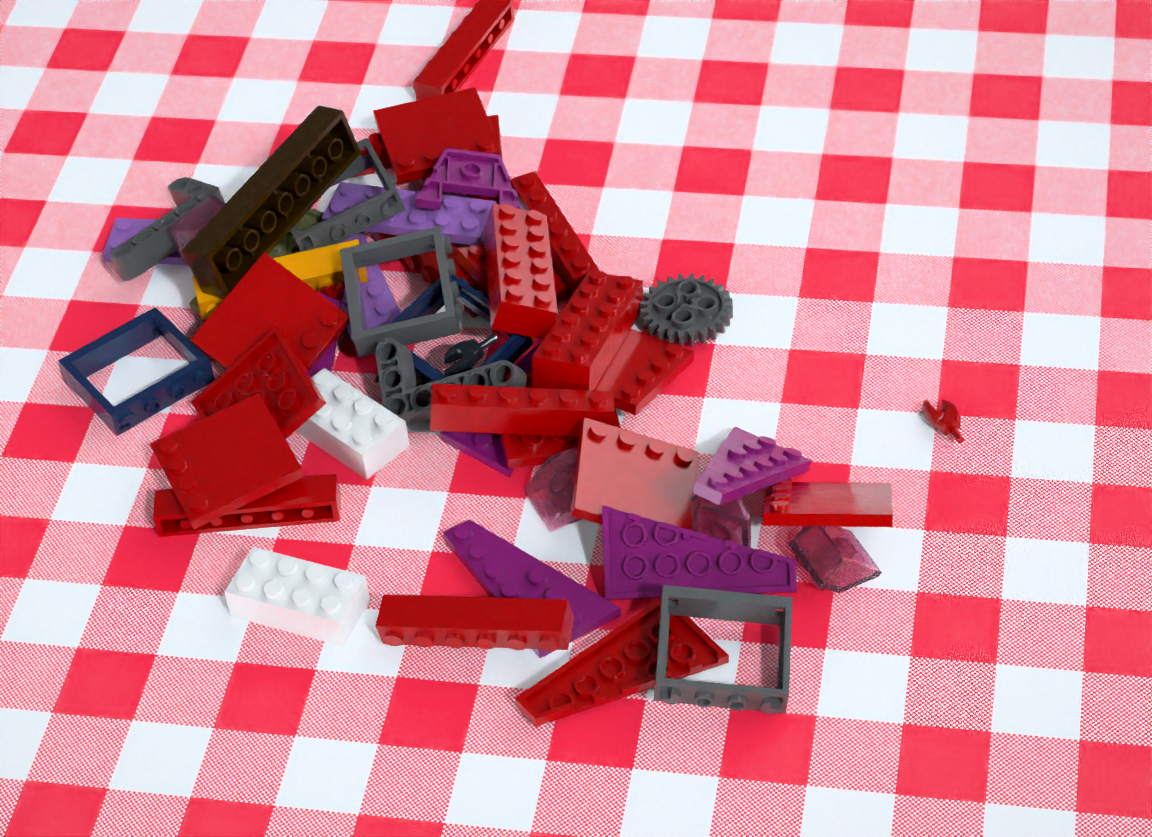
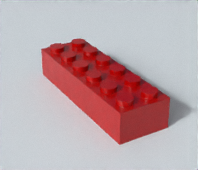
(519, 271)
(587, 332)

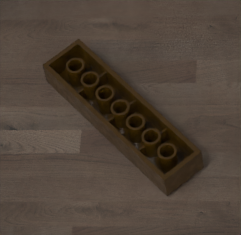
(272, 201)

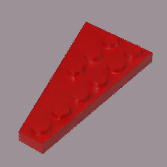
(620, 666)

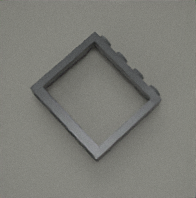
(360, 216)
(411, 330)
(729, 607)

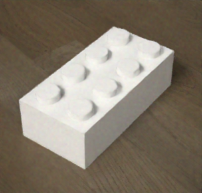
(354, 427)
(297, 596)

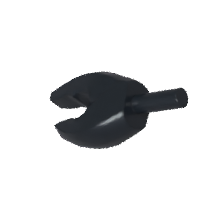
(469, 352)

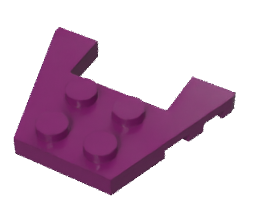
(468, 174)

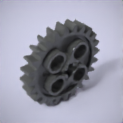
(686, 309)

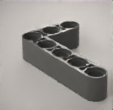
(157, 239)
(415, 396)

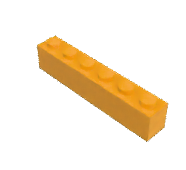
(314, 267)

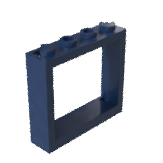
(432, 301)
(121, 342)

